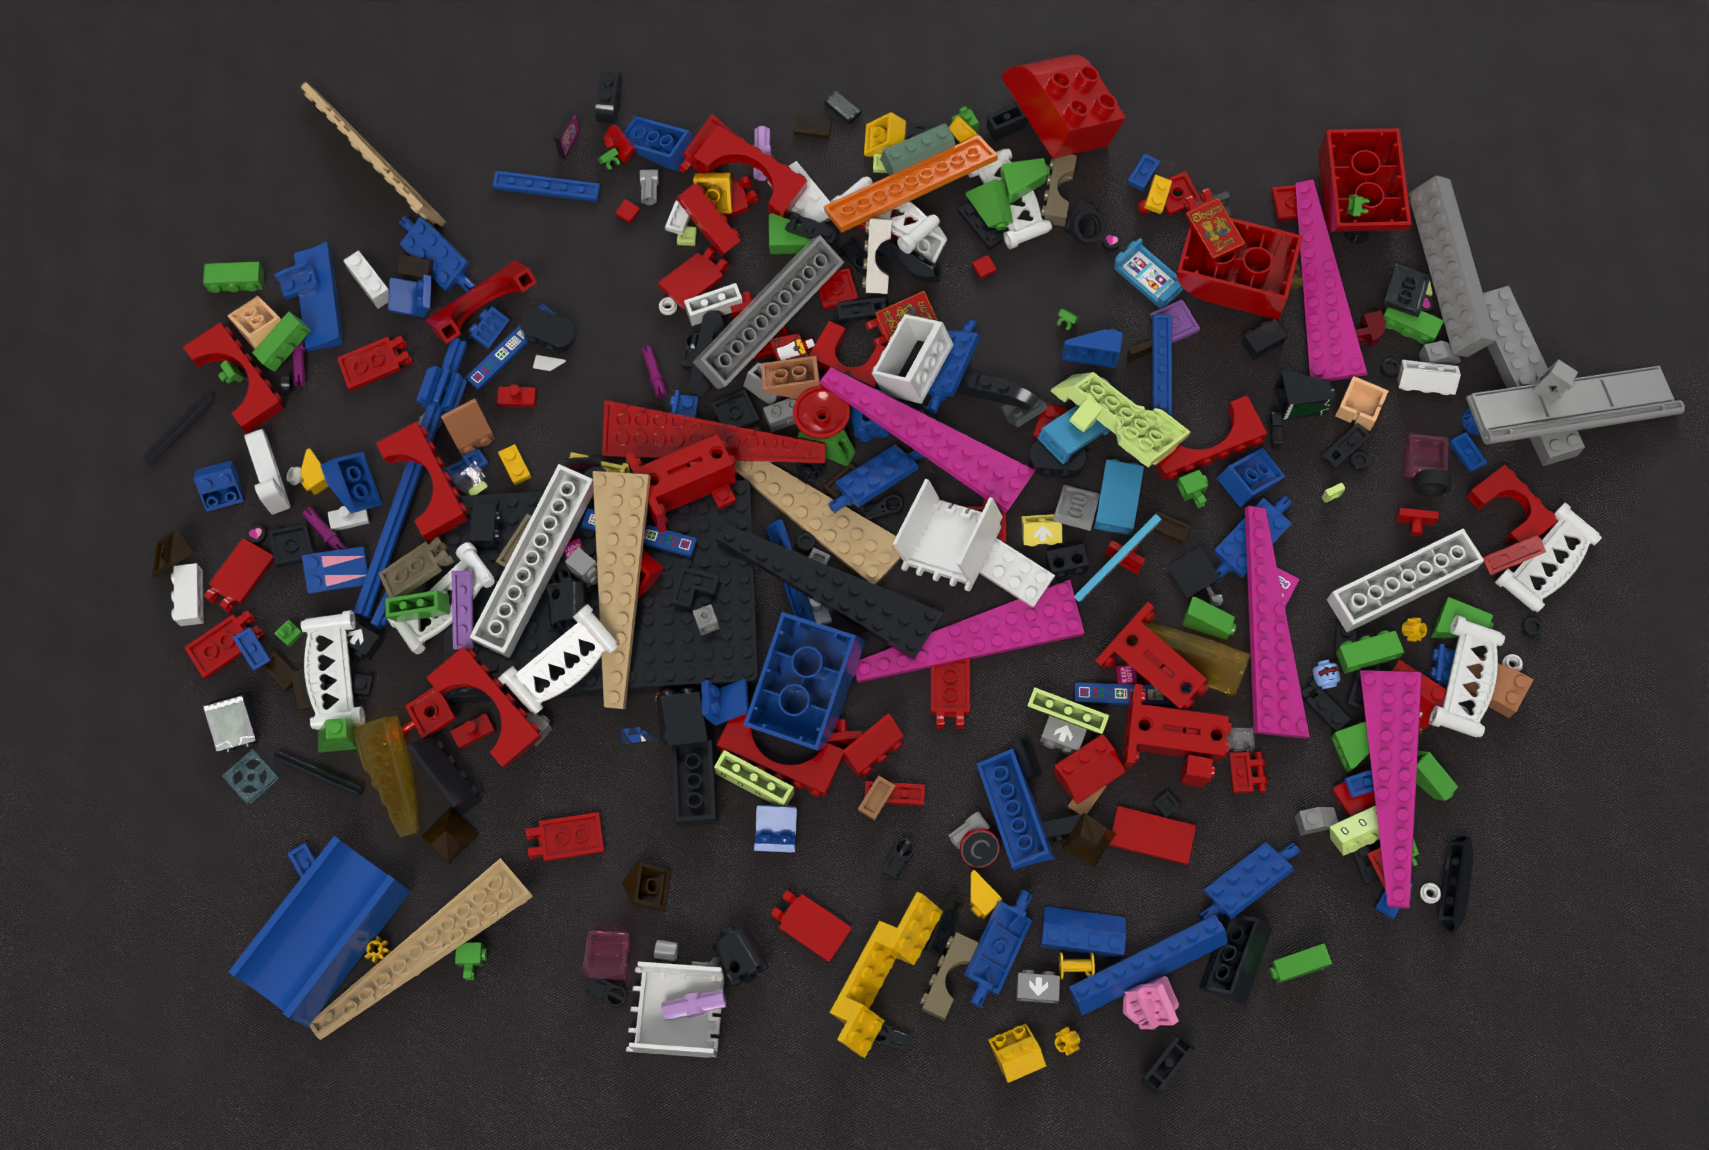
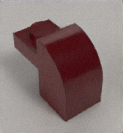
(1371, 329)

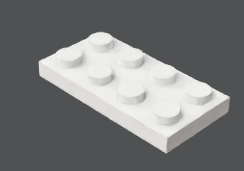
(812, 201)
(1016, 573)

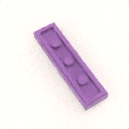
(462, 609)

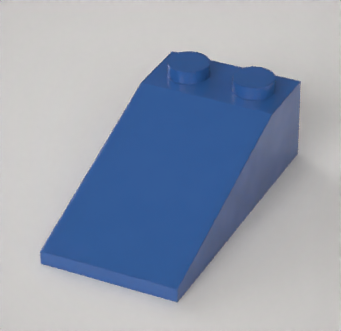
(658, 141)

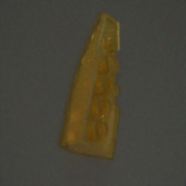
(1215, 661)
(388, 764)

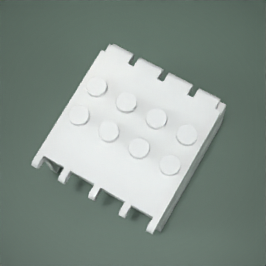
(947, 537)
(681, 1035)

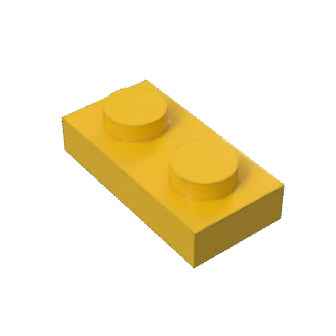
(1157, 194)
(514, 464)

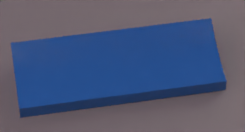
(320, 305)
(1014, 810)

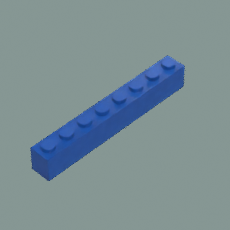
(1148, 964)

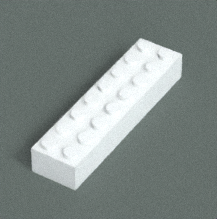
(1405, 580)

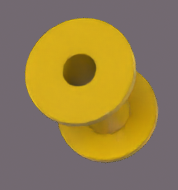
(1076, 965)

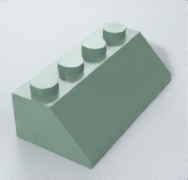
(917, 149)

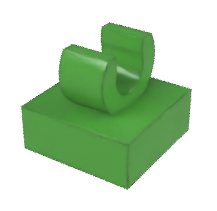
(607, 157)
(1355, 205)
(1069, 317)
(230, 373)
(288, 633)

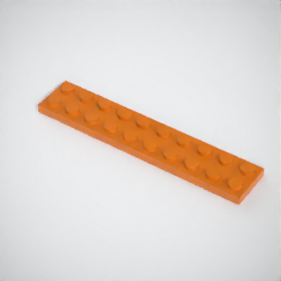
(910, 183)

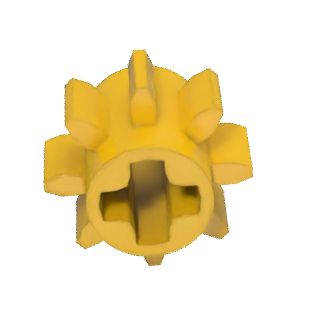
(1414, 629)
(381, 947)
(1067, 1041)

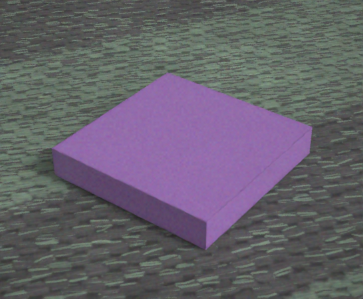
(1182, 320)

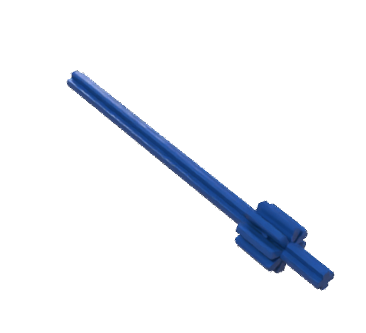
(438, 394)

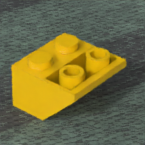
(1017, 1052)

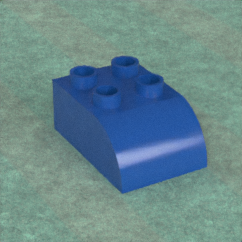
(804, 681)

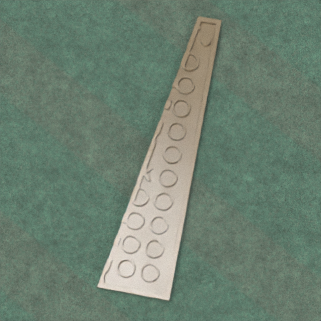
(416, 201)
(620, 532)
(847, 535)
(466, 915)

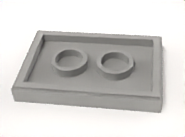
(1076, 507)

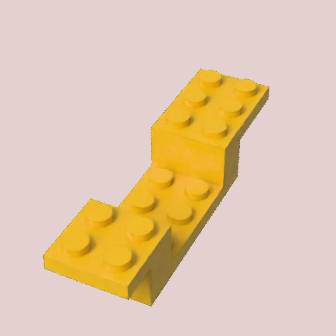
(874, 965)

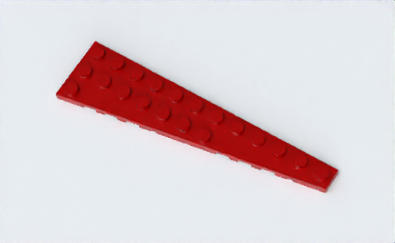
(660, 433)

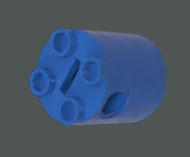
(865, 427)

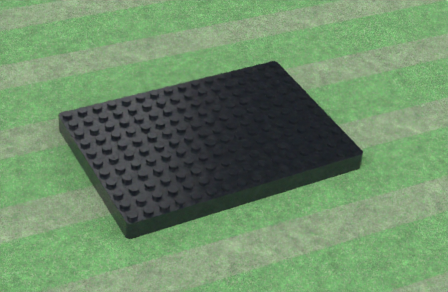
(666, 636)

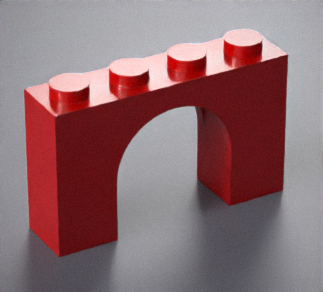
(826, 350)
(1506, 484)

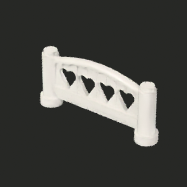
(1019, 230)
(910, 234)
(1568, 525)
(482, 577)
(333, 628)
(587, 629)
(1452, 714)

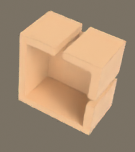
(1361, 403)

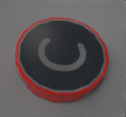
(979, 847)

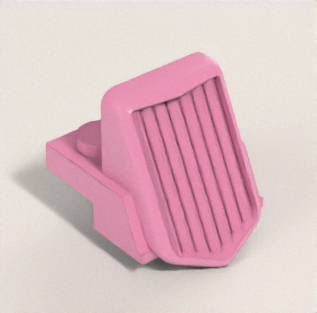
(1151, 1004)

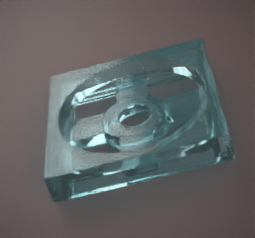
(240, 765)

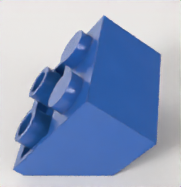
(218, 485)

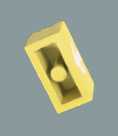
(1041, 530)

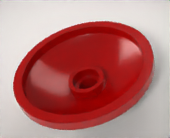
(820, 402)

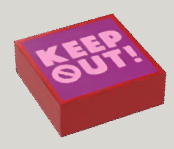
(572, 546)
(1125, 675)

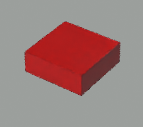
(627, 211)
(984, 267)

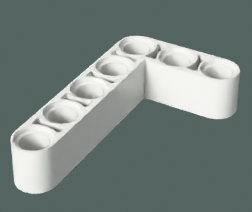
(271, 488)

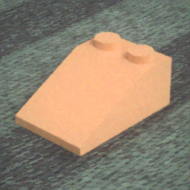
(254, 320)

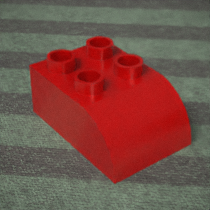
(1065, 104)
(1367, 166)
(1248, 279)

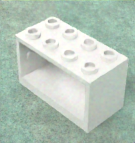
(924, 368)

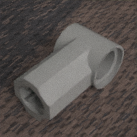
(649, 181)
(973, 822)
(666, 951)

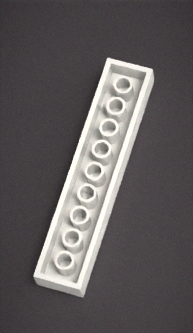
(533, 561)

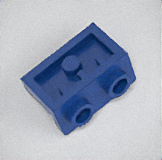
(297, 279)
(489, 327)
(684, 405)
(1442, 666)

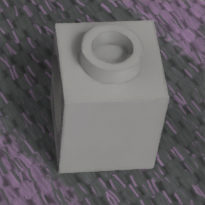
(706, 620)

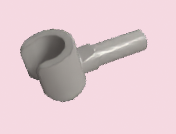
(1215, 600)
(713, 963)

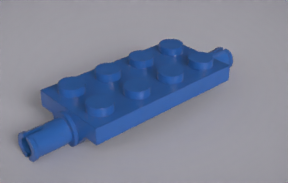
(427, 243)
(954, 365)
(875, 477)
(1233, 548)
(1248, 880)
(998, 947)

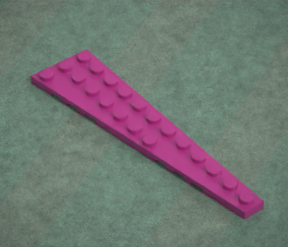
(1331, 332)
(964, 458)
(988, 633)
(1275, 680)
(1393, 737)

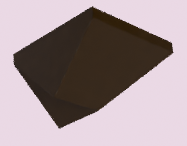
(170, 552)
(449, 835)
(1089, 840)
(647, 886)

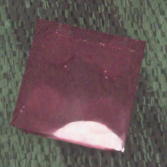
(1424, 453)
(607, 955)

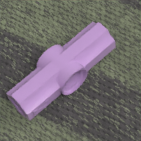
(762, 141)
(694, 1004)

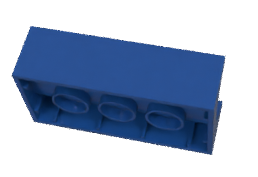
(319, 932)

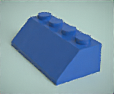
(1083, 932)

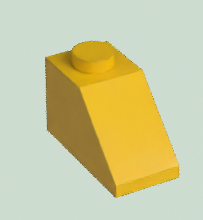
(312, 473)
(982, 896)

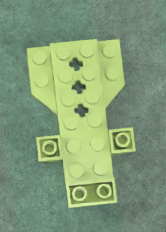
(1141, 432)

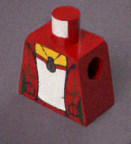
(790, 347)

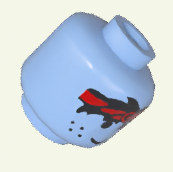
(1326, 674)

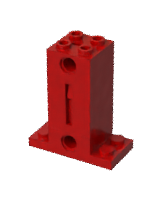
(685, 476)
(1155, 661)
(1172, 731)

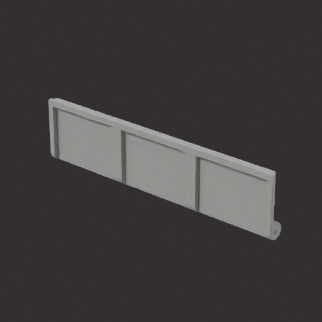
(1590, 403)

